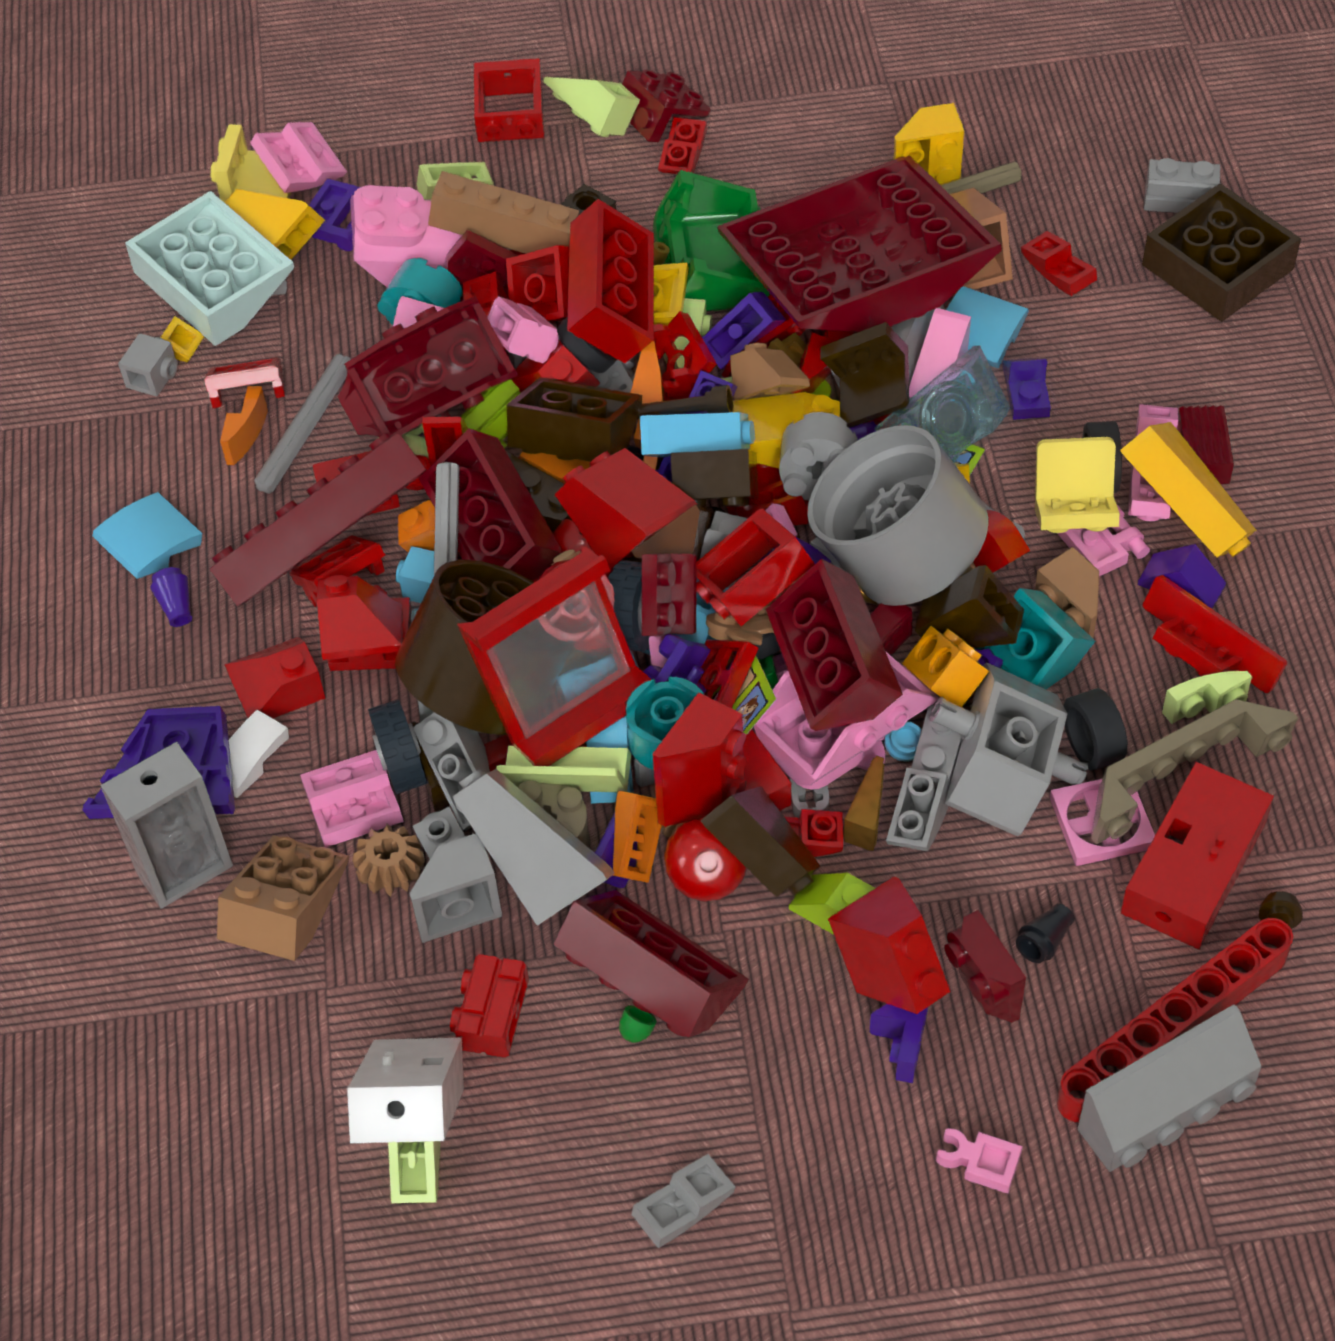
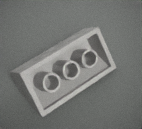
(1170, 1090)

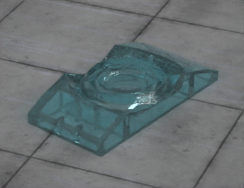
(956, 405)

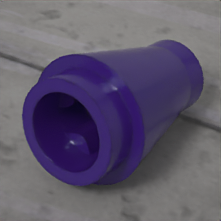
(172, 594)

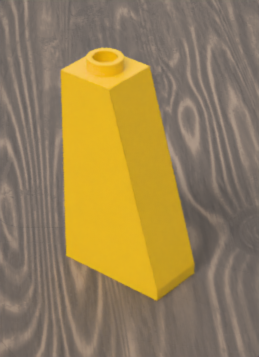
(1189, 488)

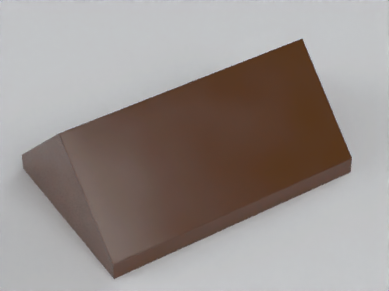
(681, 535)

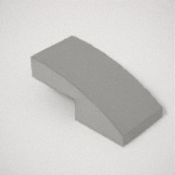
(683, 1202)

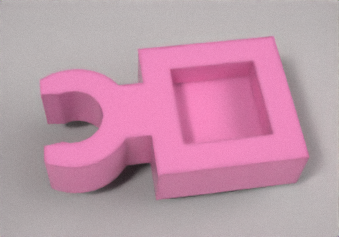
(988, 1160)

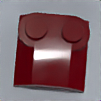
(986, 968)

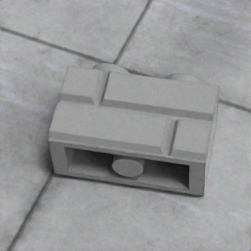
(1176, 184)

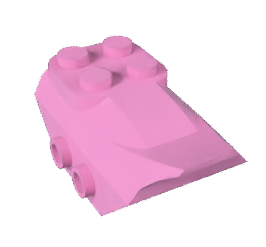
(393, 228)
(824, 755)

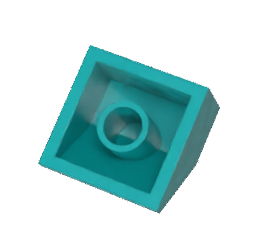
(1046, 644)

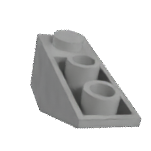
(453, 755)

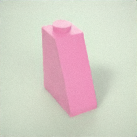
(943, 345)

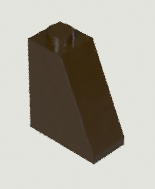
(974, 609)
(763, 841)

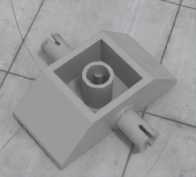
(1006, 750)

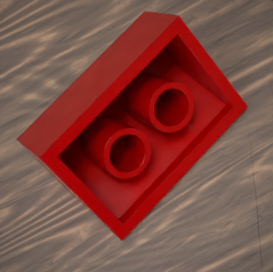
(699, 762)

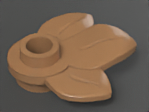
(731, 631)

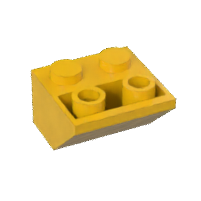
(934, 141)

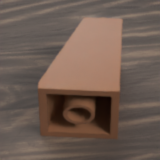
(995, 222)

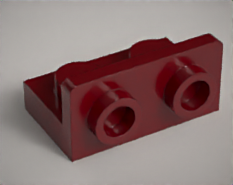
(668, 594)

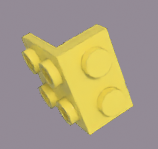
(241, 168)
(1075, 484)

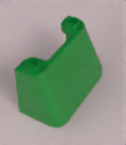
(688, 226)

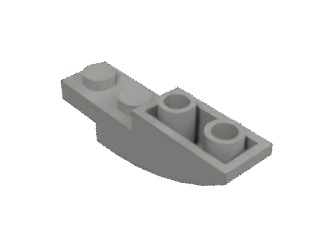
(925, 788)

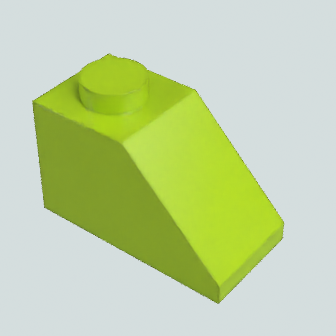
(828, 896)

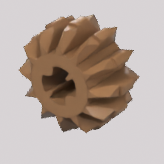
(388, 859)

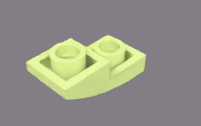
(1205, 691)

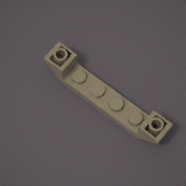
(1256, 725)

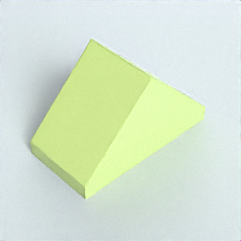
(414, 1171)

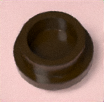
(1281, 906)

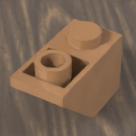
(1072, 586)

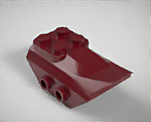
(424, 370)

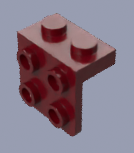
(659, 99)

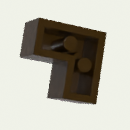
(717, 475)

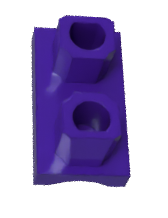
(683, 660)

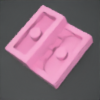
(298, 157)
(351, 798)

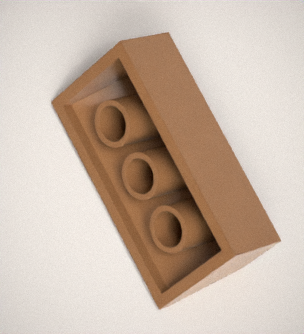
(499, 214)

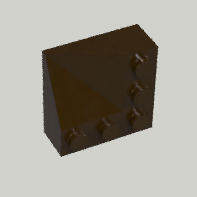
(1221, 252)

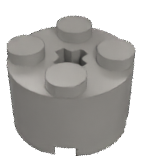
(809, 450)

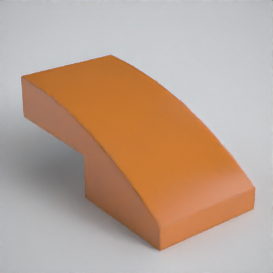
(243, 428)

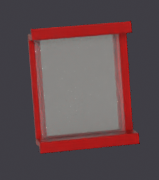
(555, 660)

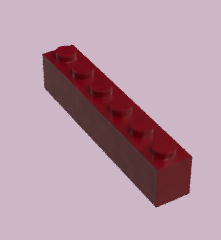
(317, 519)

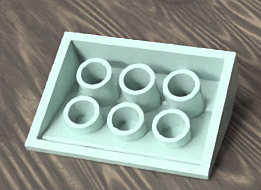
(209, 266)

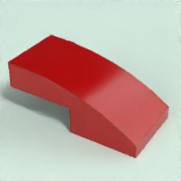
(1055, 262)

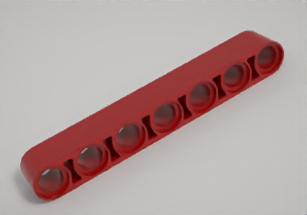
(1186, 1002)

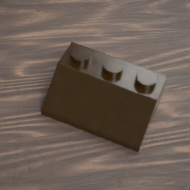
(571, 419)

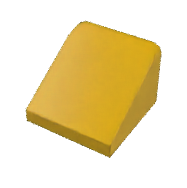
(183, 339)

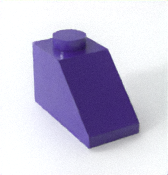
(742, 326)

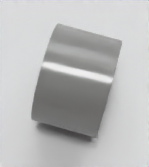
(898, 515)

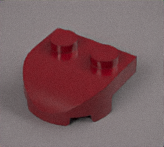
(477, 257)

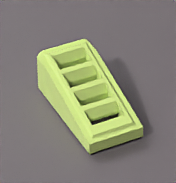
(430, 173)

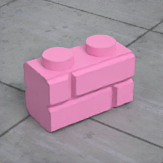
(522, 330)

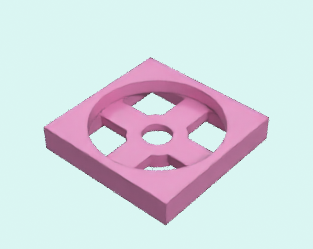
(1085, 852)

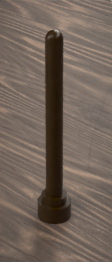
(715, 401)

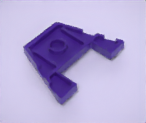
(200, 734)

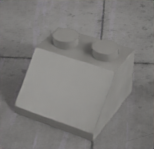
(455, 889)

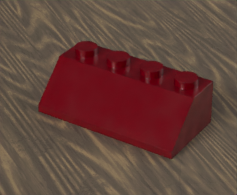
(495, 508)
(832, 649)
(649, 962)

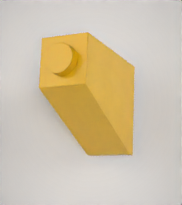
(280, 220)

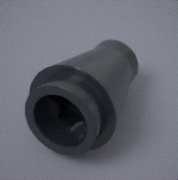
(1043, 935)

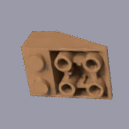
(280, 897)

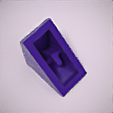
(1187, 569)

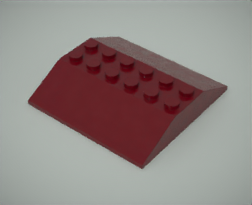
(863, 248)

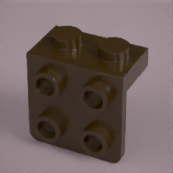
(871, 373)

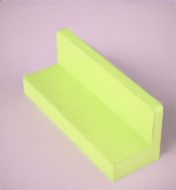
(583, 768)

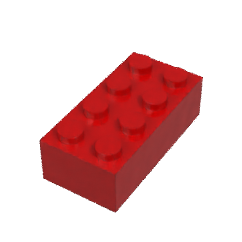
(611, 281)

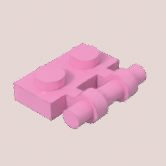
(1103, 548)

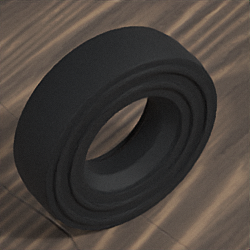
(585, 352)

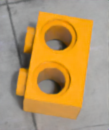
(946, 665)

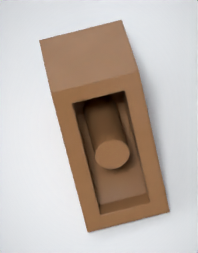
(765, 373)

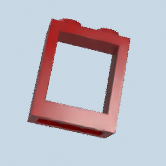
(492, 81)
(740, 552)

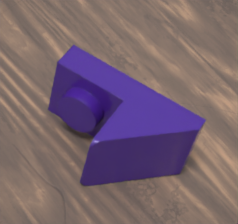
(1027, 387)
(907, 1033)

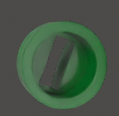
(636, 1024)

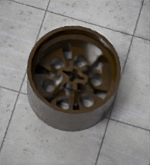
(434, 655)

